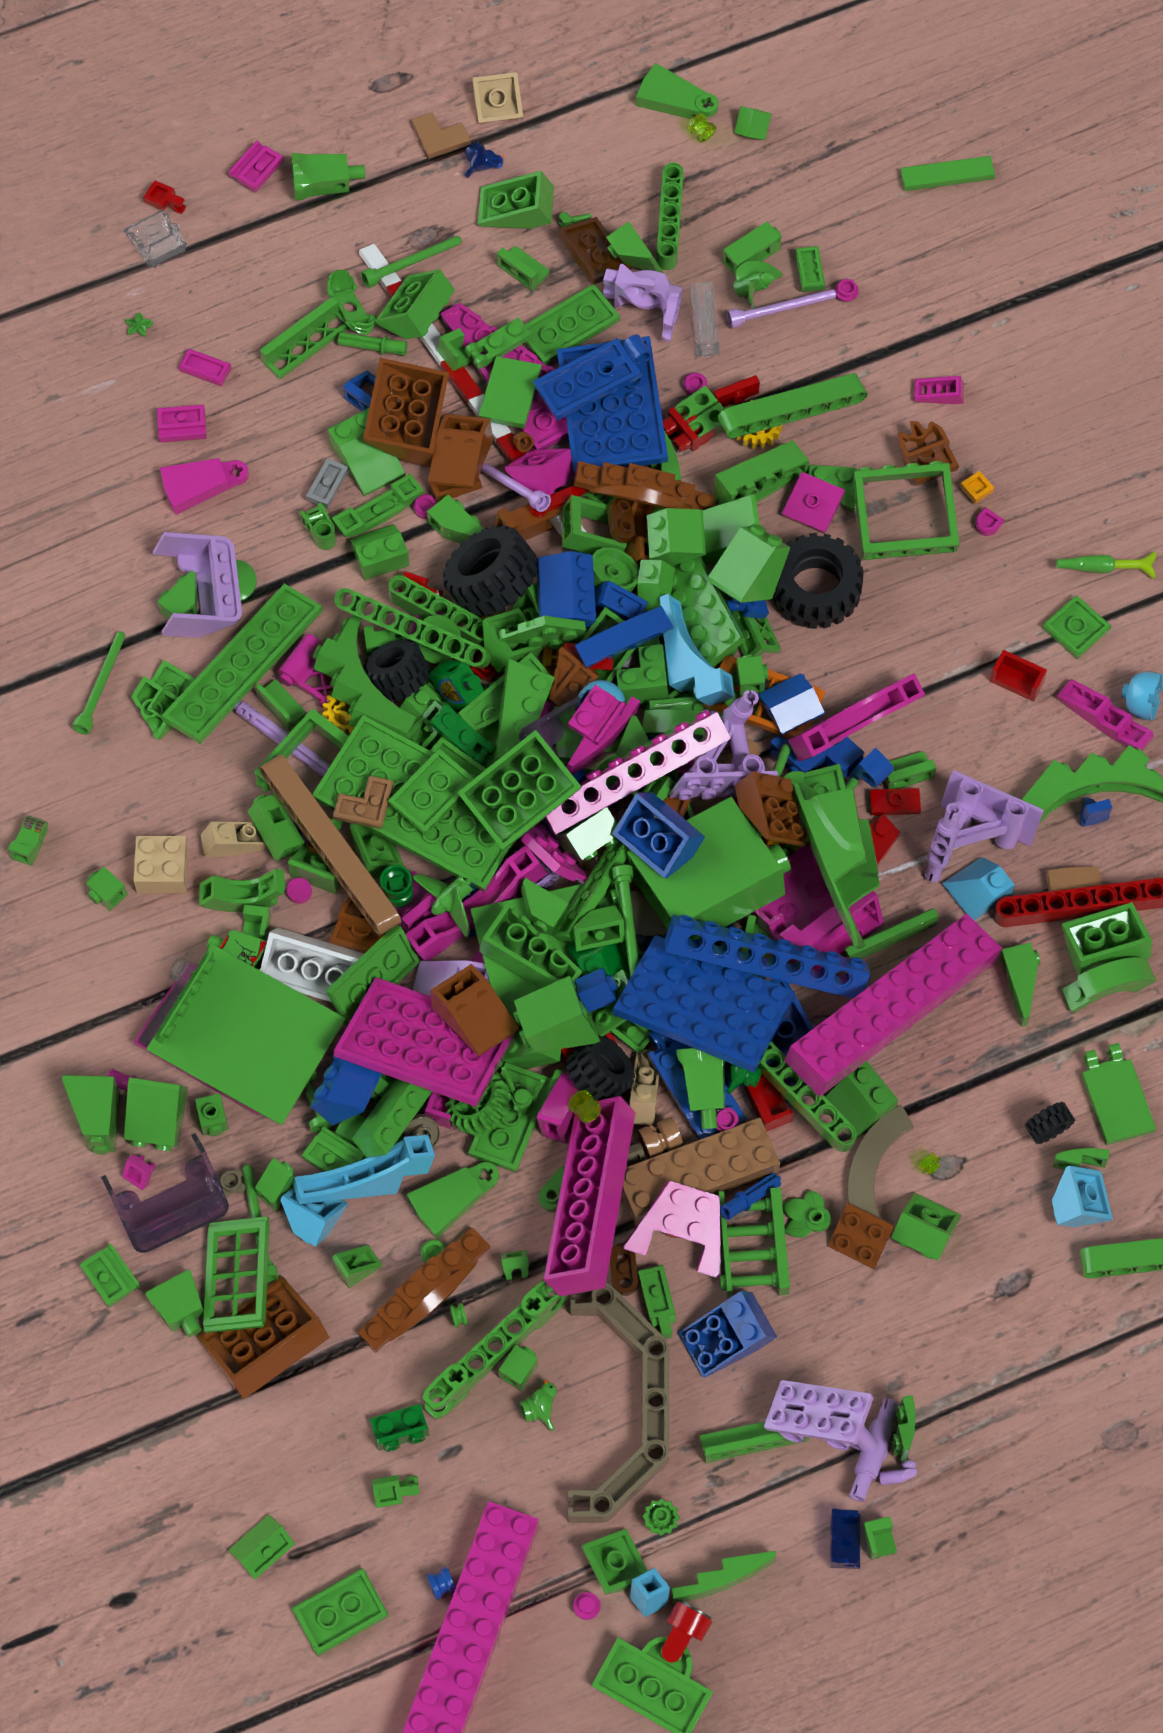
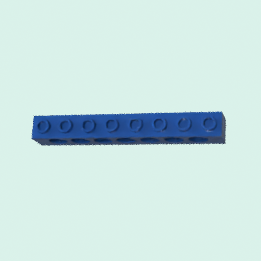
(775, 967)

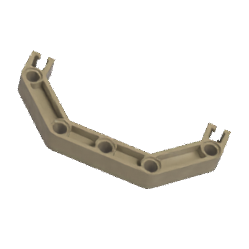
(655, 1420)

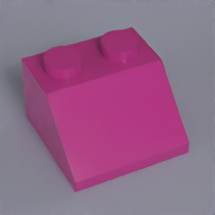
(543, 469)

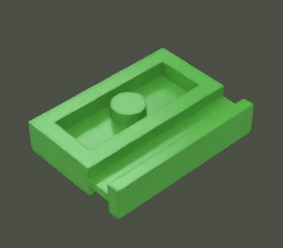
(331, 1152)
(109, 1275)

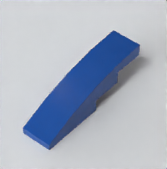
(624, 636)

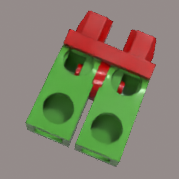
(694, 420)

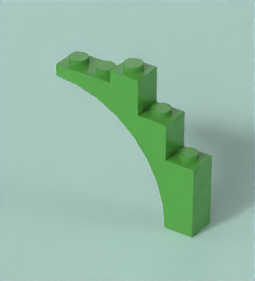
(352, 685)
(1094, 776)

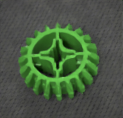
(488, 1111)

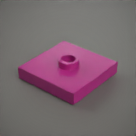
(813, 502)

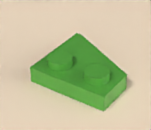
(839, 477)

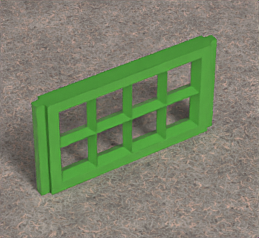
(243, 1321)

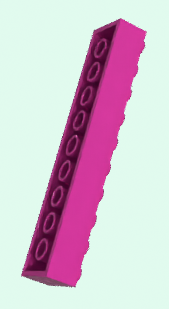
(892, 1005)
(473, 1622)

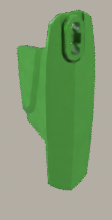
(841, 849)

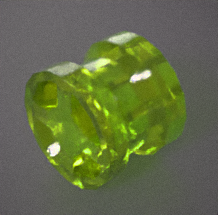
(701, 128)
(584, 1106)

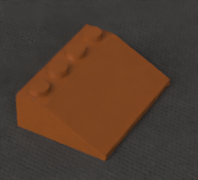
(406, 410)
(260, 1354)

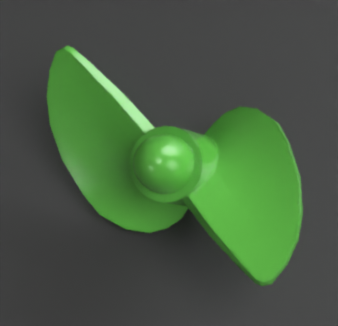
(754, 277)
(448, 898)

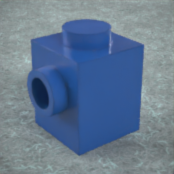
(596, 989)

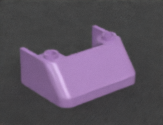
(217, 579)

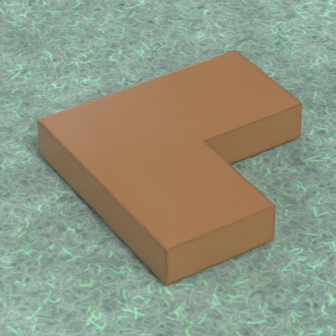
(438, 140)
(368, 810)

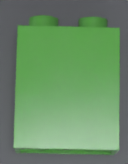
(726, 876)

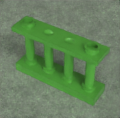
(776, 1253)

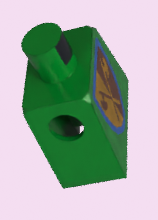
(456, 683)

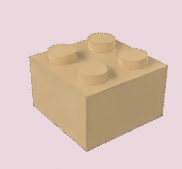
(161, 864)

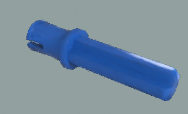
(743, 1200)

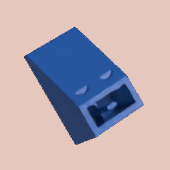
(727, 1333)

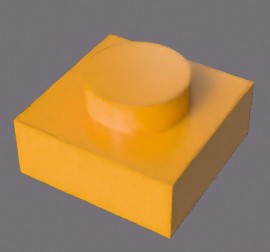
(977, 487)

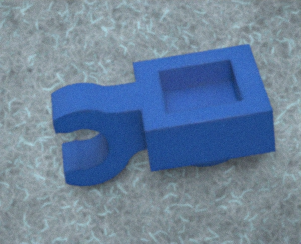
(753, 609)

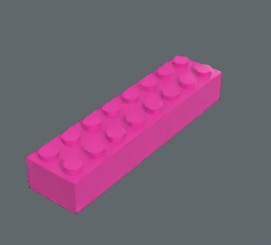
(590, 1200)

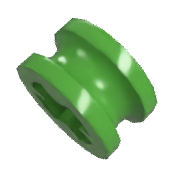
(458, 1315)

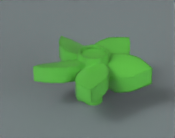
(138, 324)

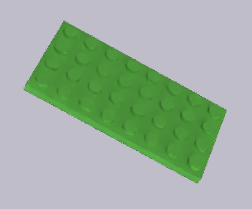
(454, 844)

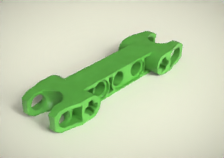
(458, 1379)

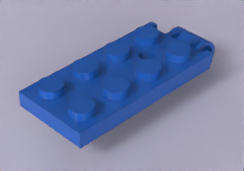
(584, 380)
(669, 1069)

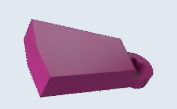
(199, 481)

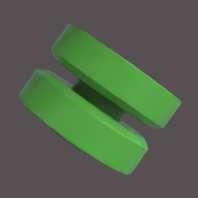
(614, 566)

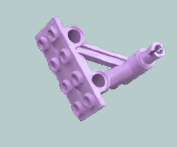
(714, 780)
(995, 811)
(839, 1420)

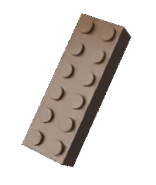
(709, 1164)

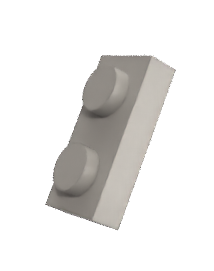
(327, 483)

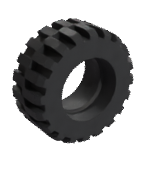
(490, 570)
(826, 607)

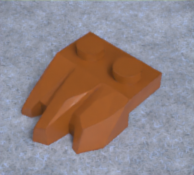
(925, 447)
(353, 929)

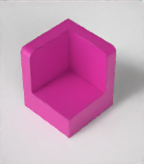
(437, 1109)

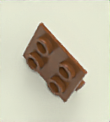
(861, 1235)

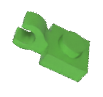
(389, 1490)

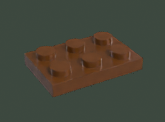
(589, 249)

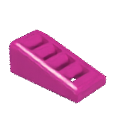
(939, 382)

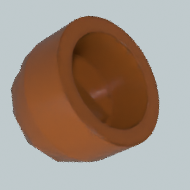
(527, 440)

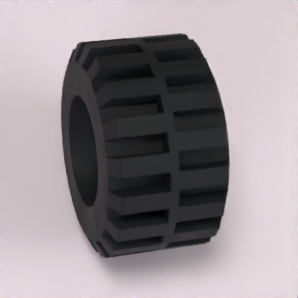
(397, 669)
(601, 1069)

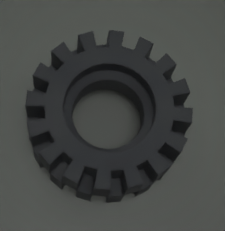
(1050, 1122)

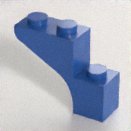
(844, 753)

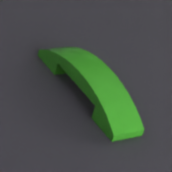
(380, 509)

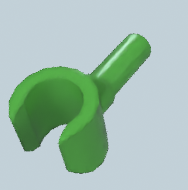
(567, 220)

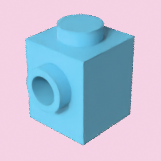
(649, 1592)

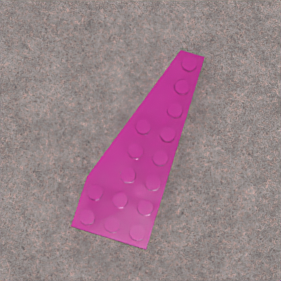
(540, 422)

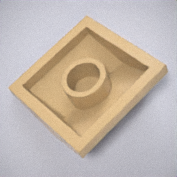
(497, 97)

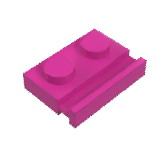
(256, 166)
(181, 423)
(596, 714)

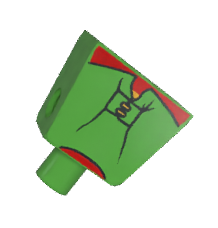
(241, 946)

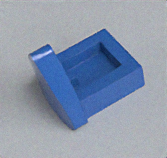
(1094, 812)

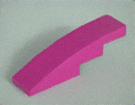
(1104, 716)
(588, 750)

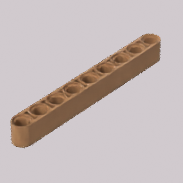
(330, 845)

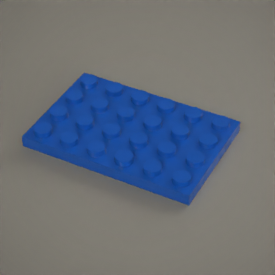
(621, 425)
(704, 1005)

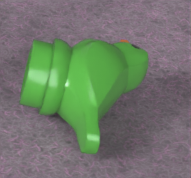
(540, 1405)

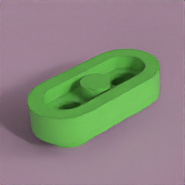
(552, 1186)

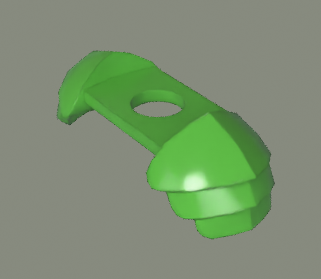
(342, 288)

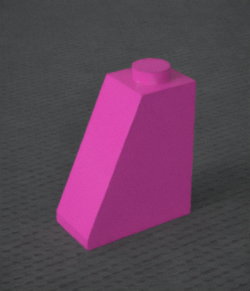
(555, 1115)

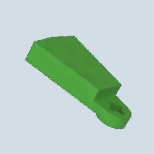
(674, 95)
(450, 1197)

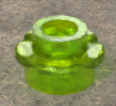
(930, 1163)

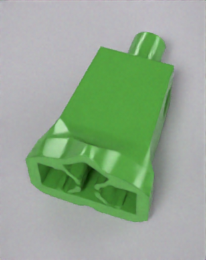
(322, 174)
(704, 1083)

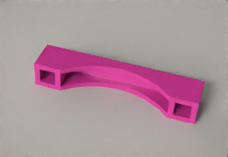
(856, 717)
(441, 931)

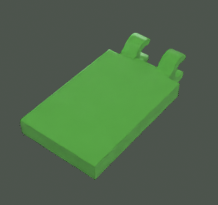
(1116, 1096)

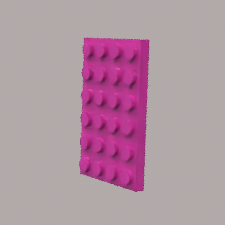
(408, 1040)

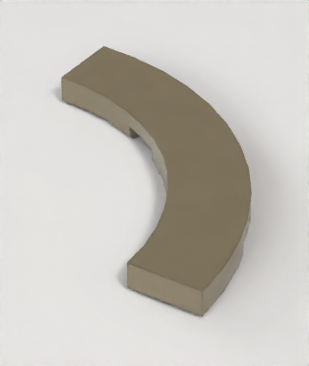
(869, 1155)

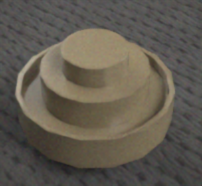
(423, 1125)

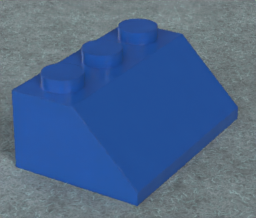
(567, 586)
(658, 834)
(344, 1091)

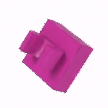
(138, 1171)

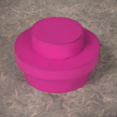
(846, 290)
(726, 1119)
(587, 1606)

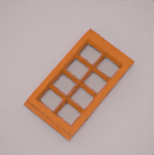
(728, 665)

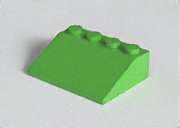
(519, 790)

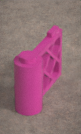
(300, 668)

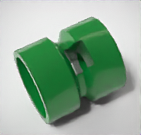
(397, 885)

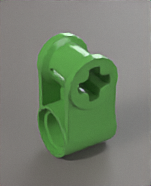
(319, 523)

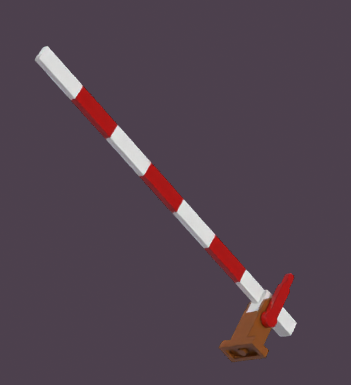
(524, 519)

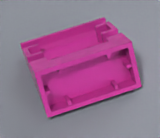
(809, 913)

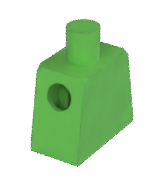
(178, 1303)

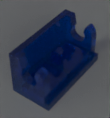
(844, 1539)

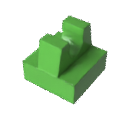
(513, 1261)

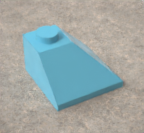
(979, 887)
(1081, 1198)
(312, 1220)

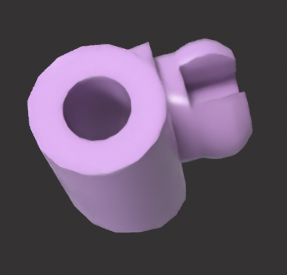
(898, 1476)

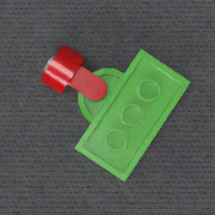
(658, 1677)

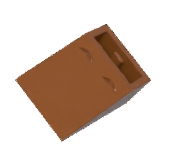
(460, 450)
(771, 807)
(473, 1010)

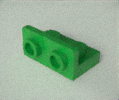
(399, 1428)

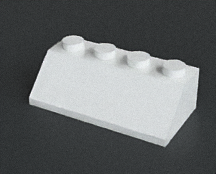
(305, 962)

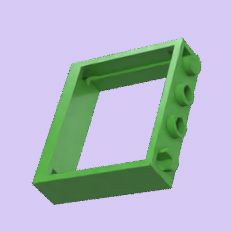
(906, 547)
(311, 721)

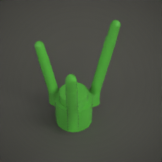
(522, 1098)

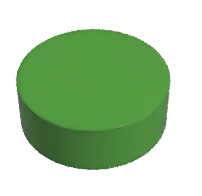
(430, 1249)

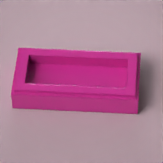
(205, 367)

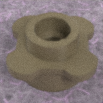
(235, 1176)

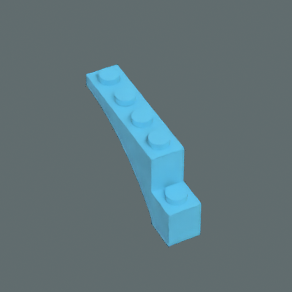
(686, 665)
(369, 1176)

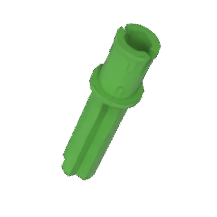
(371, 343)

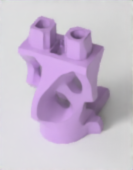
(638, 289)

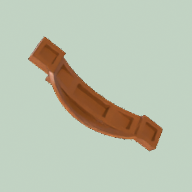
(641, 485)
(424, 1290)

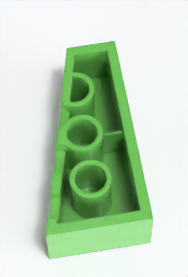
(761, 474)
(521, 704)
(525, 951)

